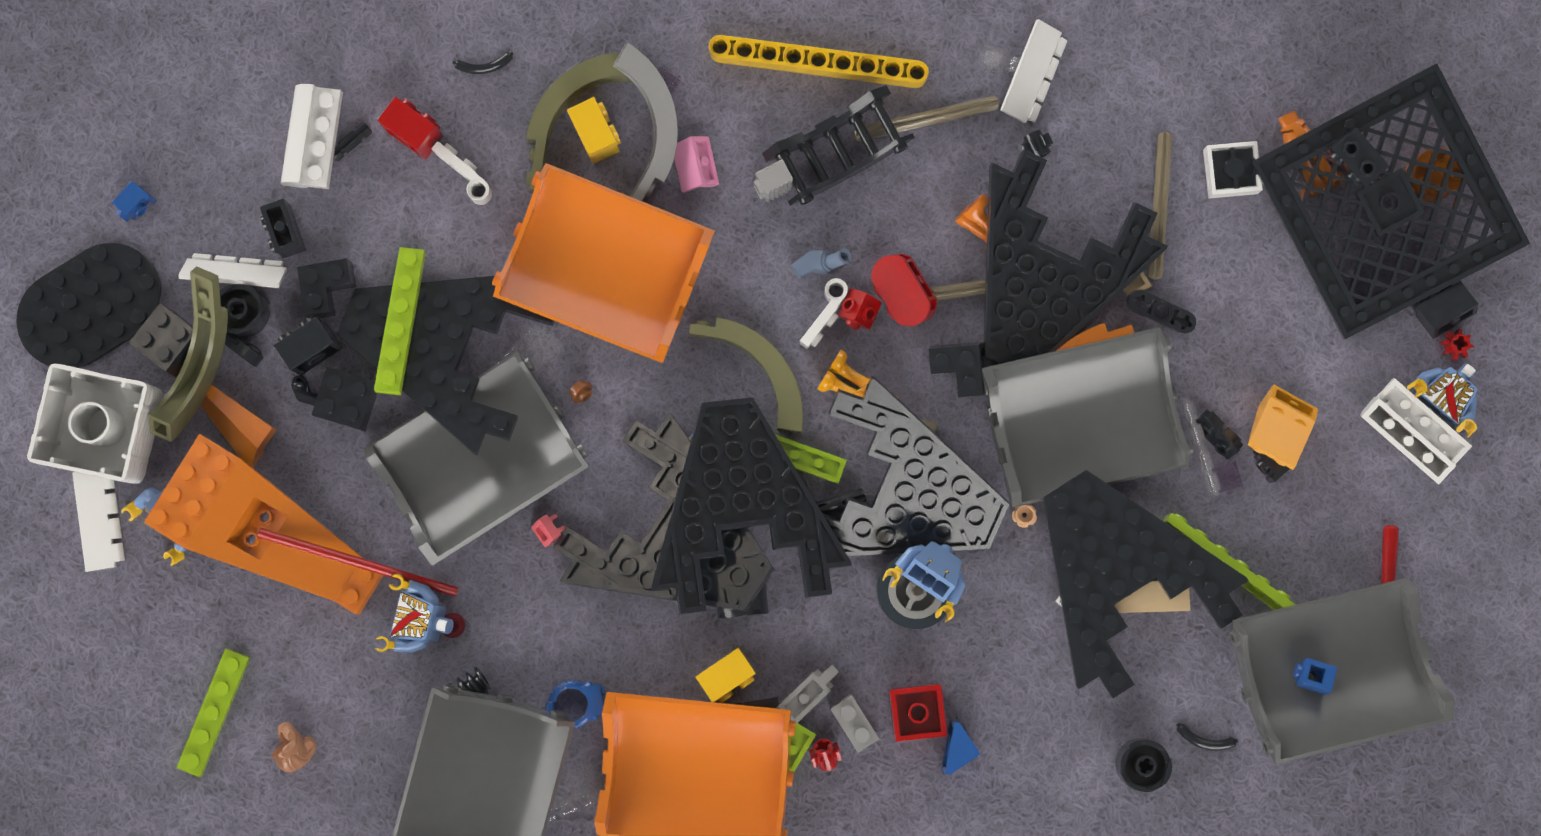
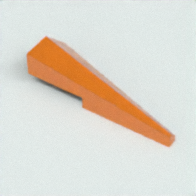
(238, 425)

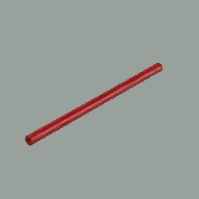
(354, 560)

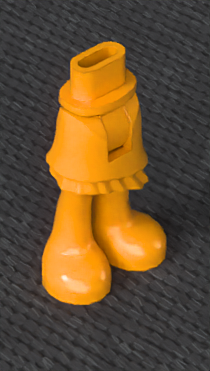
(841, 368)

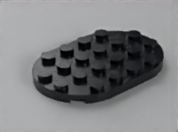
(88, 305)

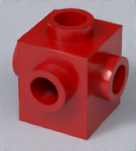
(859, 309)

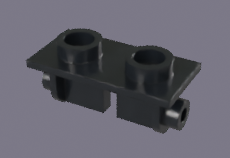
(1225, 442)

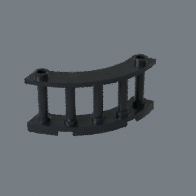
(829, 129)

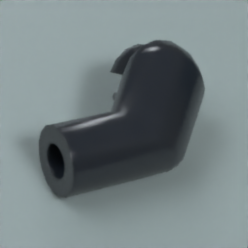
(302, 390)

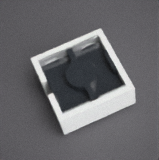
(1230, 169)

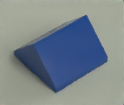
(958, 749)

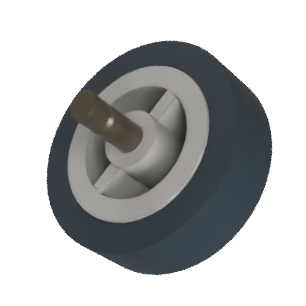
(907, 602)

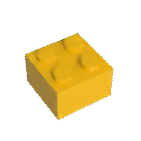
(592, 127)
(726, 675)

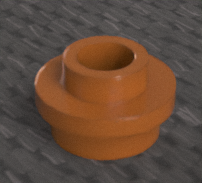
(581, 391)

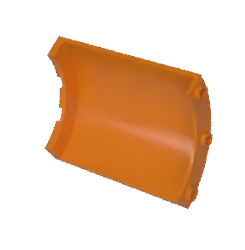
(603, 263)
(693, 768)

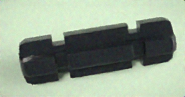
(351, 140)

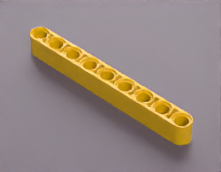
(808, 53)

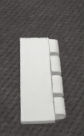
(1034, 65)
(246, 272)
(95, 525)

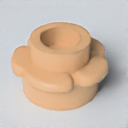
(1021, 521)

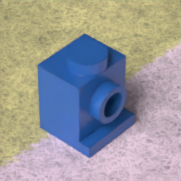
(132, 202)
(1323, 676)

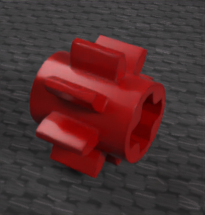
(1451, 349)
(825, 754)

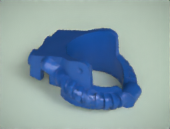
(594, 696)

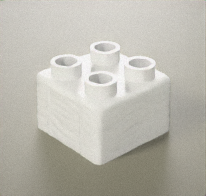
(94, 424)

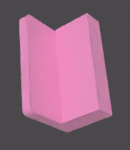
(695, 163)

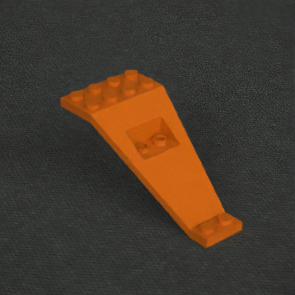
(220, 504)

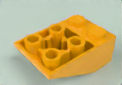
(1282, 426)

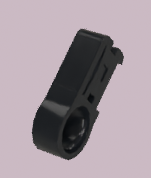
(243, 349)

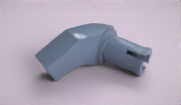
(820, 262)

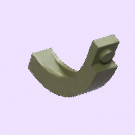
(783, 381)

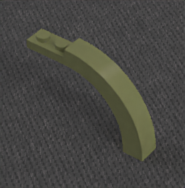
(559, 95)
(201, 361)

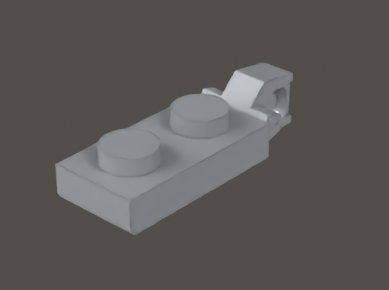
(808, 693)

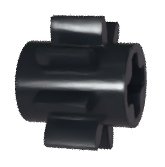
(1037, 143)

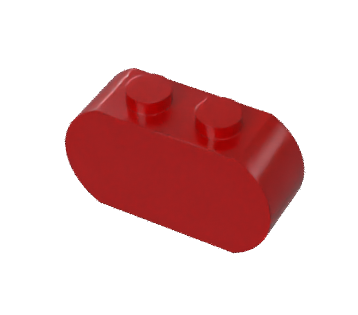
(903, 290)

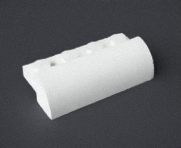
(311, 137)
(1415, 430)

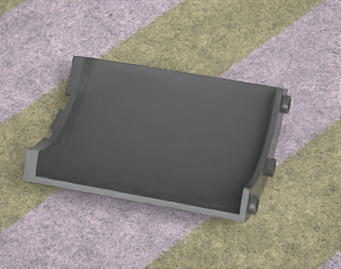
(1086, 409)
(462, 495)
(1379, 681)
(483, 767)

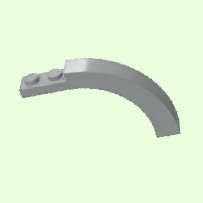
(663, 115)

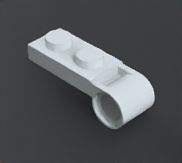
(466, 169)
(828, 315)

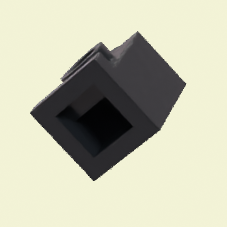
(1270, 466)

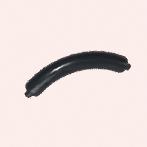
(484, 68)
(1200, 742)

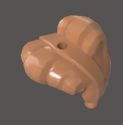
(294, 750)

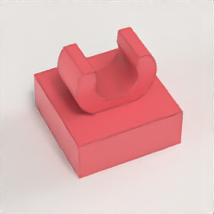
(546, 530)

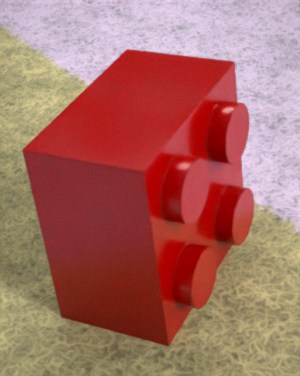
(409, 127)
(917, 712)

